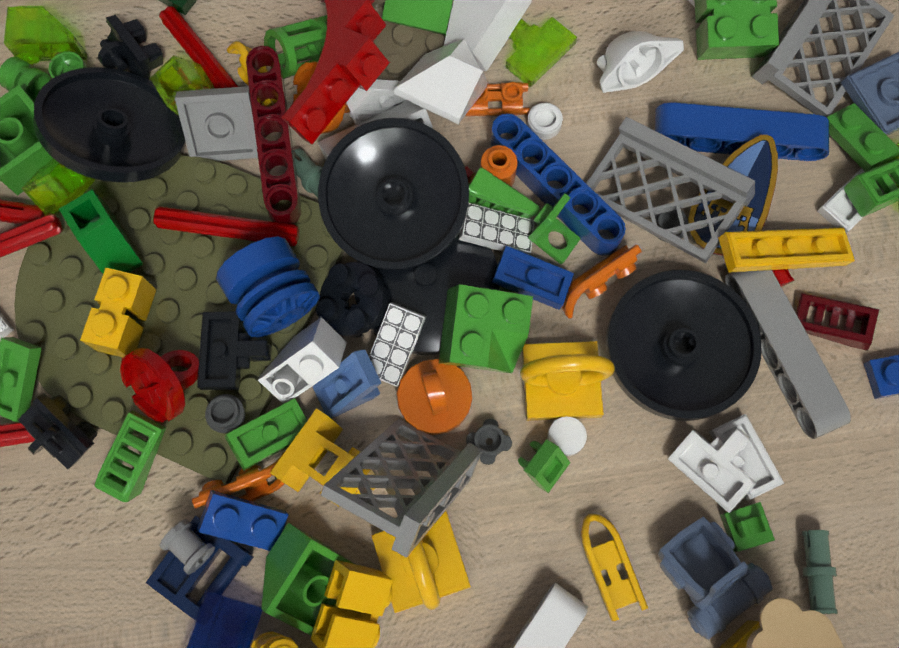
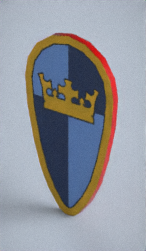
(757, 161)

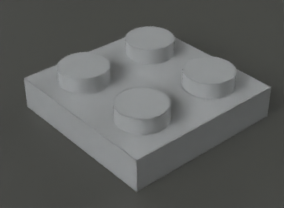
(218, 123)

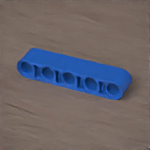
(728, 128)
(553, 168)

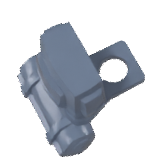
(713, 576)

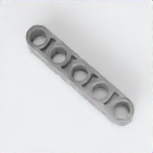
(791, 354)

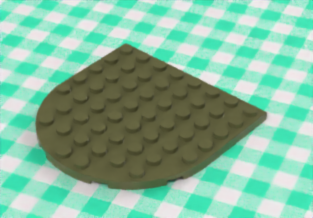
(61, 282)

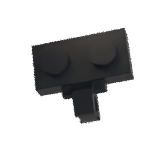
(226, 351)

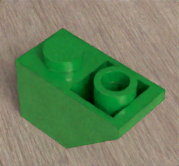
(100, 233)

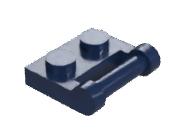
(176, 585)

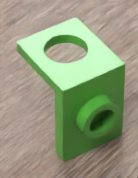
(548, 223)

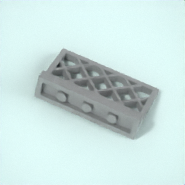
(798, 32)
(690, 167)
(432, 494)

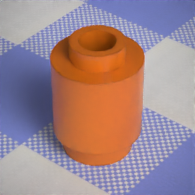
(501, 163)

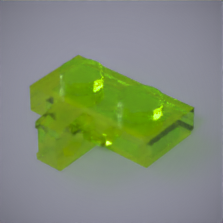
(538, 49)

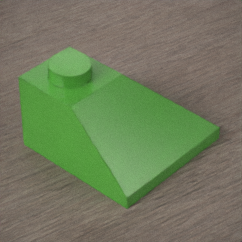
(297, 578)

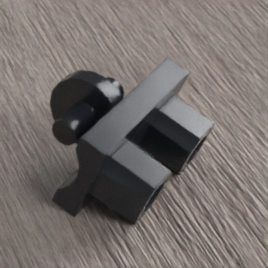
(123, 49)
(55, 431)

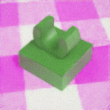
(546, 464)
(747, 527)

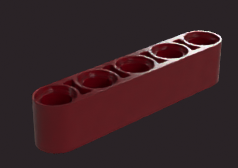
(269, 120)

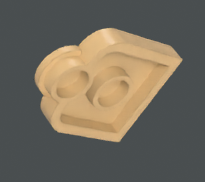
(790, 627)

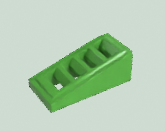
(866, 193)
(495, 194)
(119, 479)

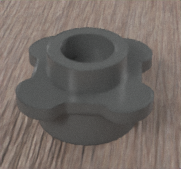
(500, 441)

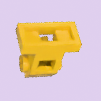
(308, 450)

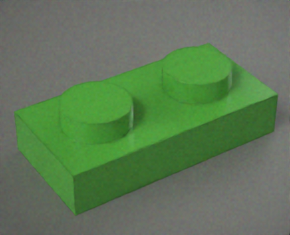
(861, 138)
(17, 376)
(266, 434)

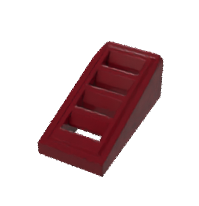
(851, 311)

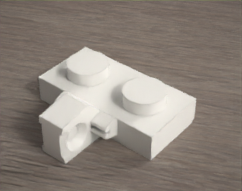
(373, 101)
(715, 466)

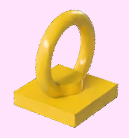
(564, 380)
(429, 570)

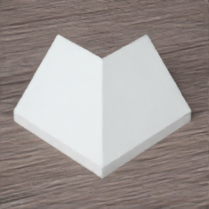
(445, 81)

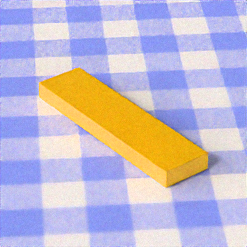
(785, 249)

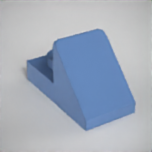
(349, 385)

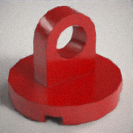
(156, 384)

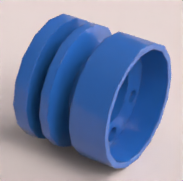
(267, 286)

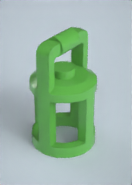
(312, 38)

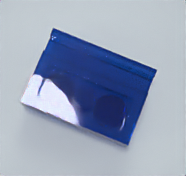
(223, 623)

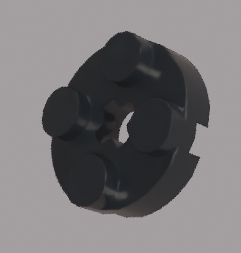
(335, 295)

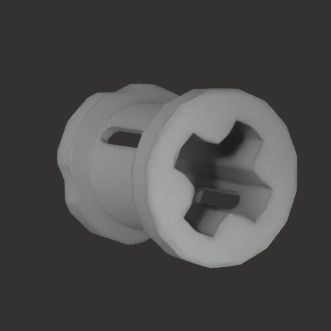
(187, 546)

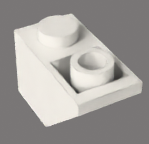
(304, 361)

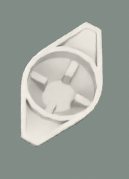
(636, 59)

